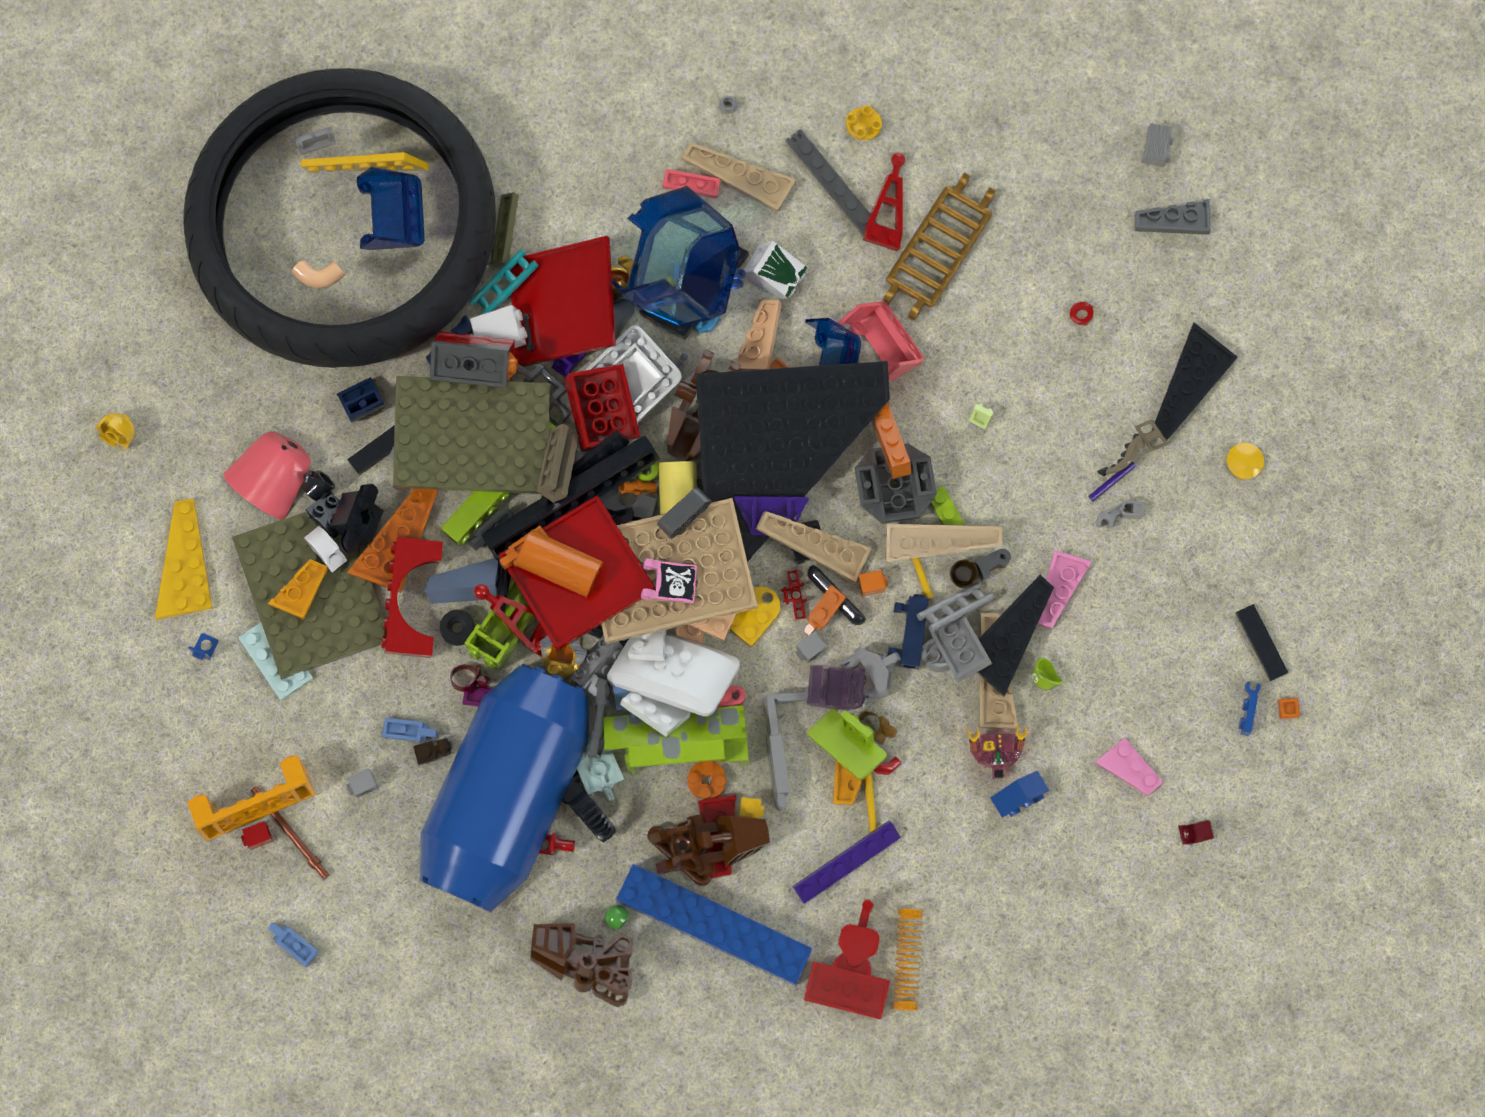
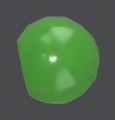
(616, 917)

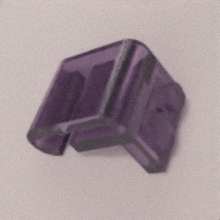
(836, 688)

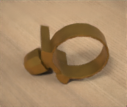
(884, 730)

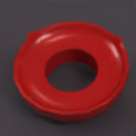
(1081, 306)

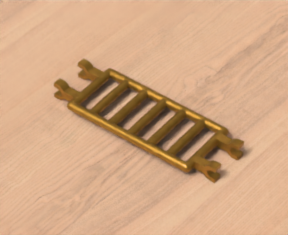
(958, 258)

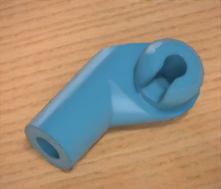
(704, 327)

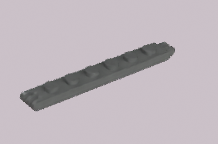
(829, 180)

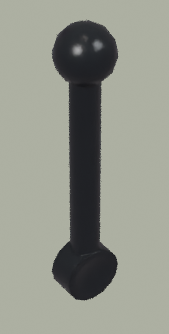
(531, 347)

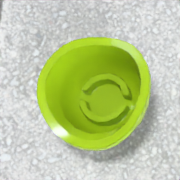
(1045, 675)

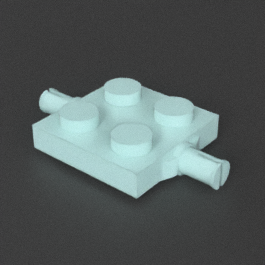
(600, 774)

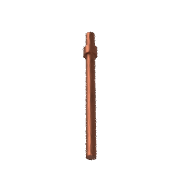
(313, 861)

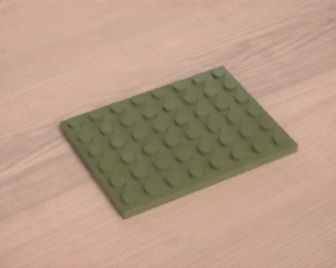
(469, 435)
(342, 615)

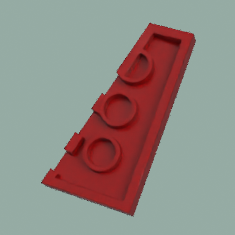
(717, 807)

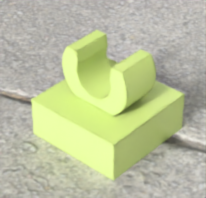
(981, 416)

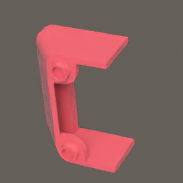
(885, 336)

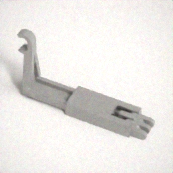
(775, 745)

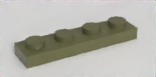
(504, 229)

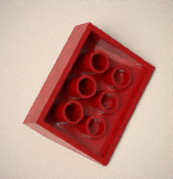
(601, 405)

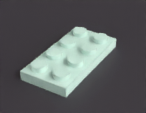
(259, 649)

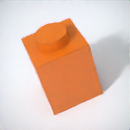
(872, 583)

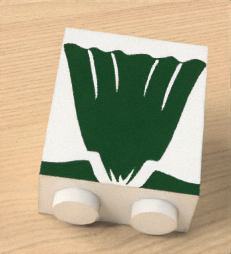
(775, 270)

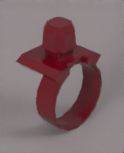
(480, 680)

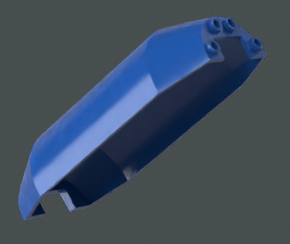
(504, 787)

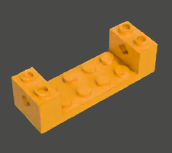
(216, 823)

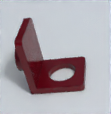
(1196, 832)

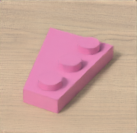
(1129, 766)

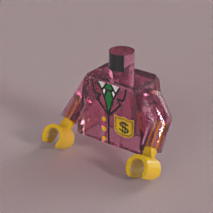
(997, 750)

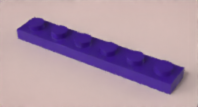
(846, 861)

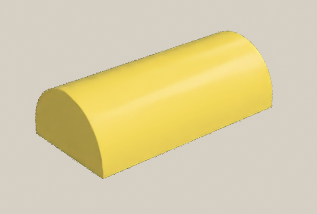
(675, 482)

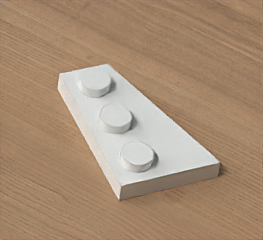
(648, 647)
(657, 714)

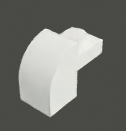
(325, 548)

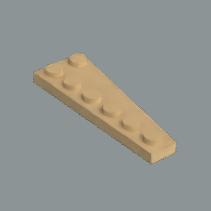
(759, 184)
(917, 541)
(826, 549)
(994, 709)

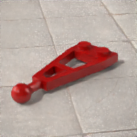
(880, 234)
(482, 592)

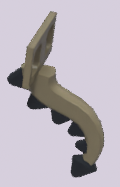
(1132, 447)

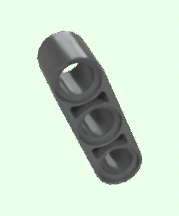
(684, 513)

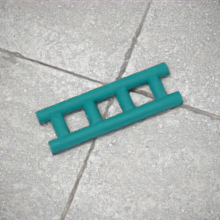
(504, 271)

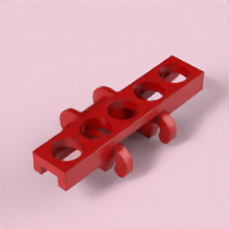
(794, 600)

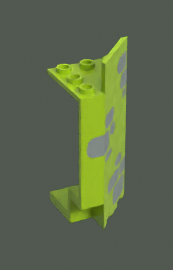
(698, 739)

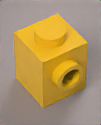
(751, 808)

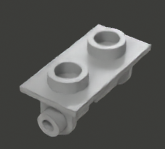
(315, 140)

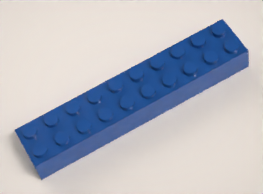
(714, 925)

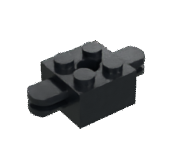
(357, 518)

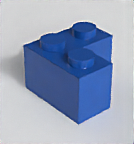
(1020, 793)

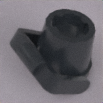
(317, 484)

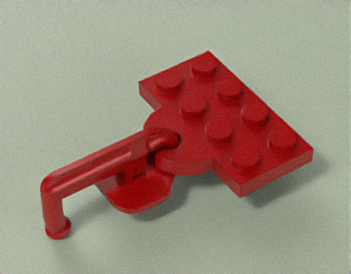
(849, 986)

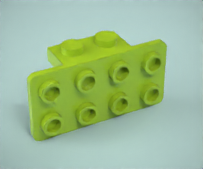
(848, 742)

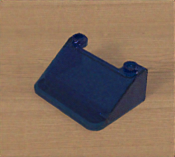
(394, 208)

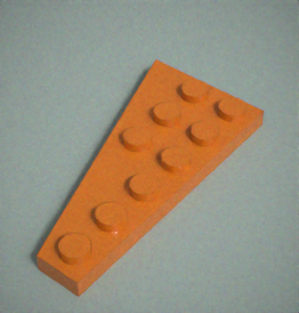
(406, 522)

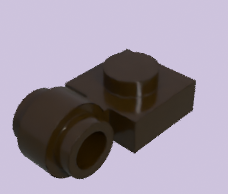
(427, 752)

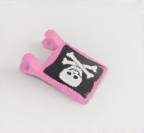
(673, 582)

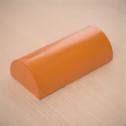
(558, 563)

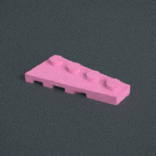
(1064, 576)

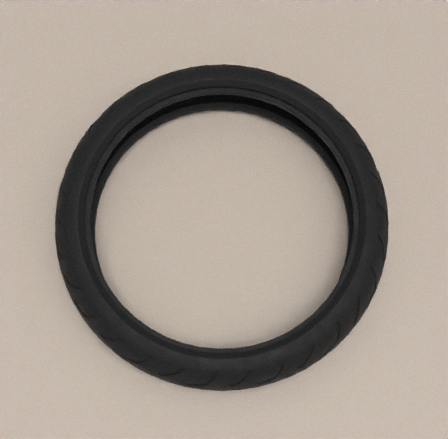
(304, 98)

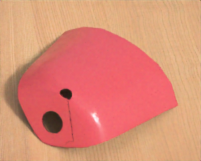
(269, 474)

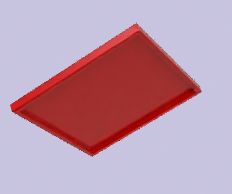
(567, 301)
(617, 586)

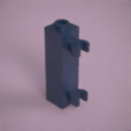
(913, 632)

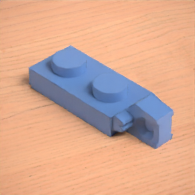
(407, 730)
(294, 944)

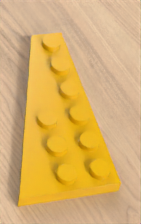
(388, 161)
(184, 574)

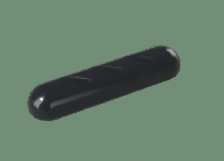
(848, 609)

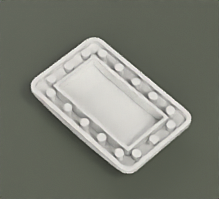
(647, 370)
(689, 678)

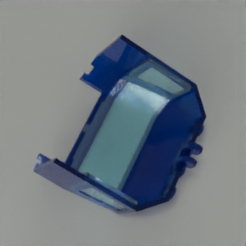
(683, 259)

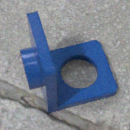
(197, 650)

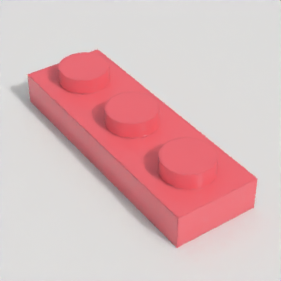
(700, 184)

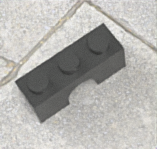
(643, 507)

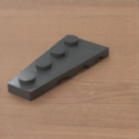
(1183, 219)

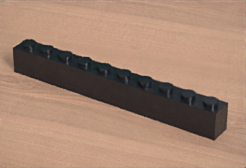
(593, 482)

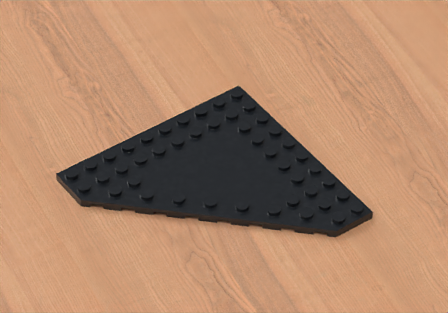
(781, 428)

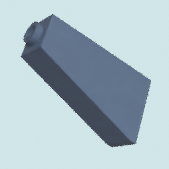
(460, 583)

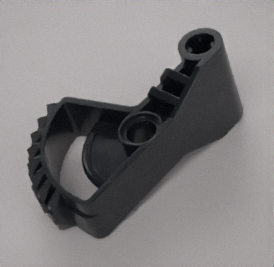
(588, 810)

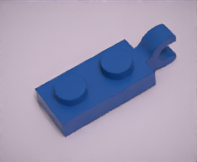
(1249, 706)

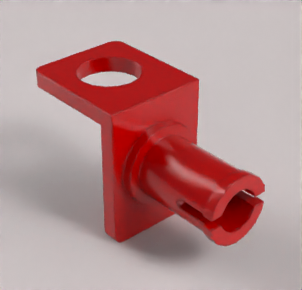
(558, 845)

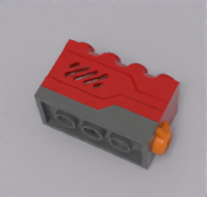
(473, 359)

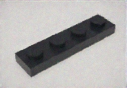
(604, 449)

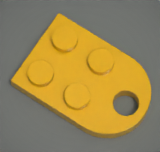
(753, 623)

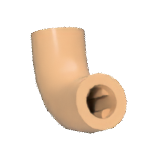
(317, 278)

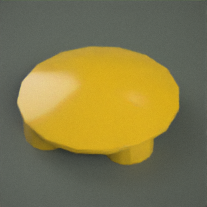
(863, 123)
(1245, 461)

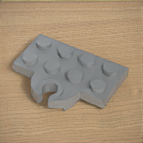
(955, 649)

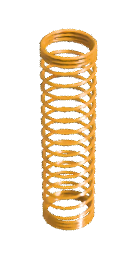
(903, 1004)

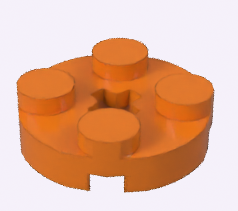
(717, 782)

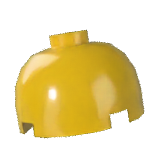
(115, 426)

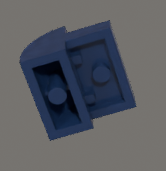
(361, 399)

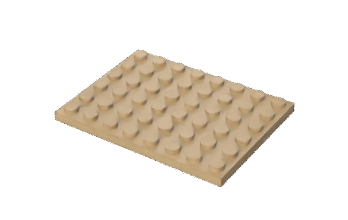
(721, 573)

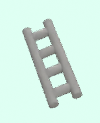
(951, 615)

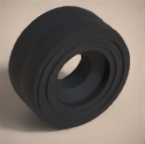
(449, 620)

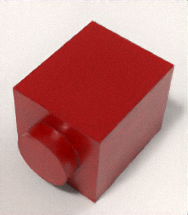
(256, 835)

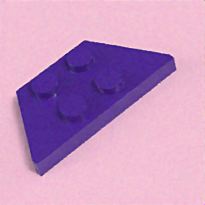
(754, 506)

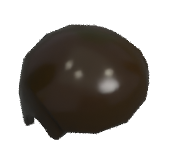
(964, 573)

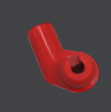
(887, 768)

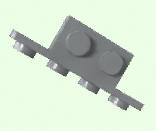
(597, 661)

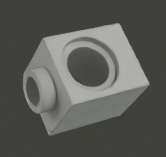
(810, 647)
(361, 783)

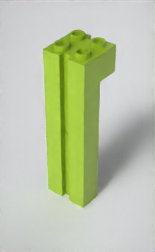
(493, 638)

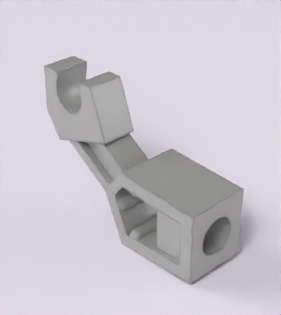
(1111, 514)

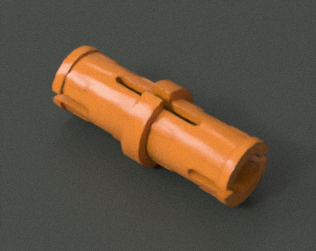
(638, 487)

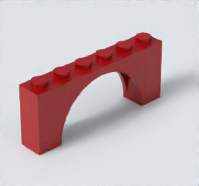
(400, 637)

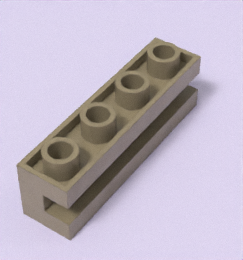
(558, 463)

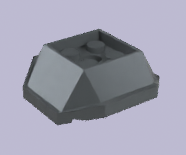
(890, 503)

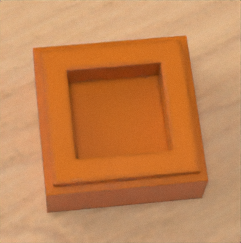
(1288, 708)

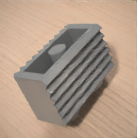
(1157, 145)

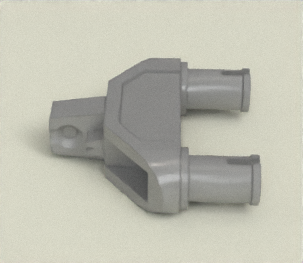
(878, 668)

